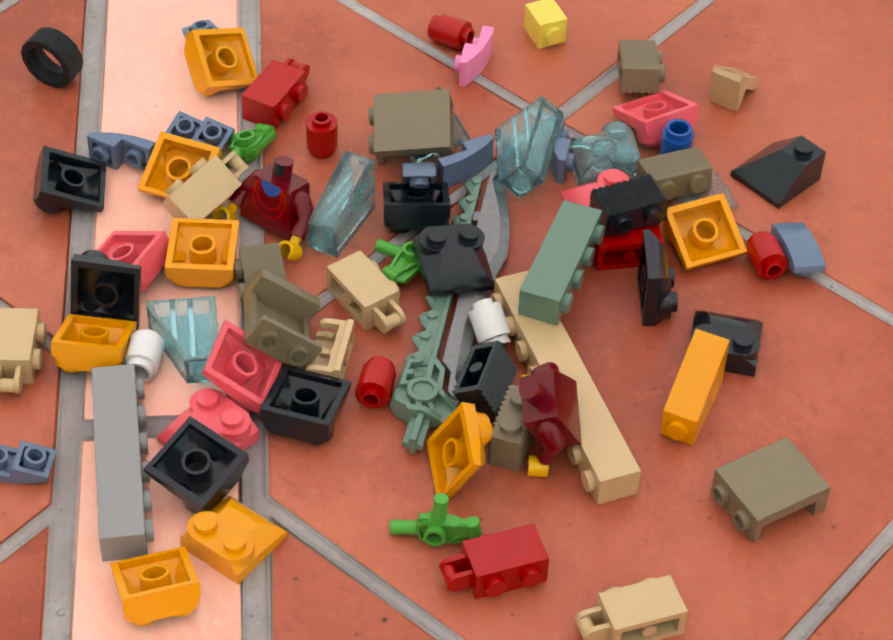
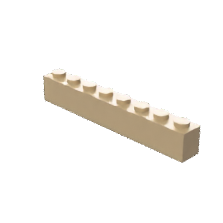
(604, 457)

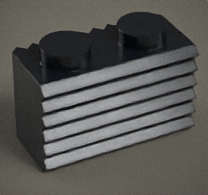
(630, 205)
(485, 378)

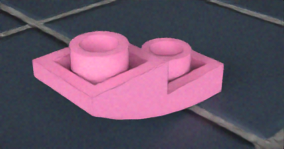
(474, 56)

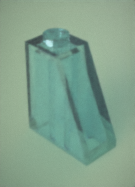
(526, 146)
(343, 204)
(188, 332)

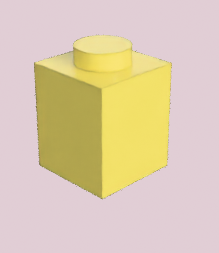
(545, 23)

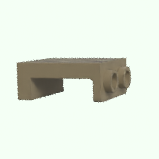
(412, 124)
(279, 320)
(768, 487)

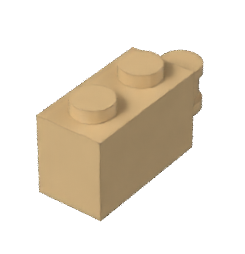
(206, 188)
(365, 292)
(20, 347)
(635, 612)

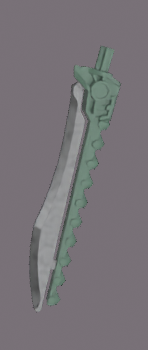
(420, 387)

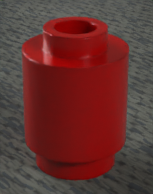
(450, 31)
(321, 134)
(766, 255)
(376, 382)

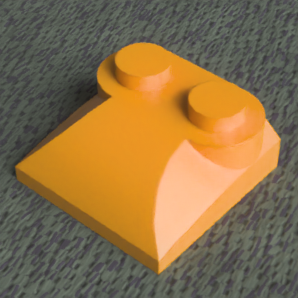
(219, 60)
(171, 161)
(703, 231)
(202, 252)
(91, 342)
(458, 448)
(231, 538)
(157, 586)

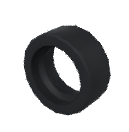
(61, 48)

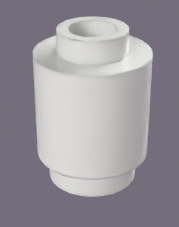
(489, 322)
(145, 353)

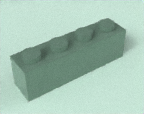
(561, 263)

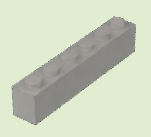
(120, 464)

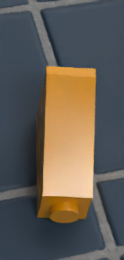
(695, 387)

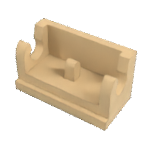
(335, 348)

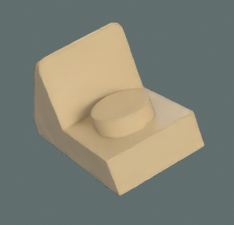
(729, 86)

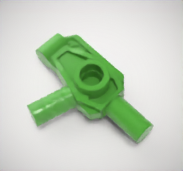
(250, 143)
(404, 265)
(438, 526)

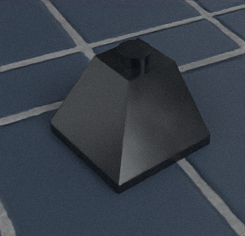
(782, 170)

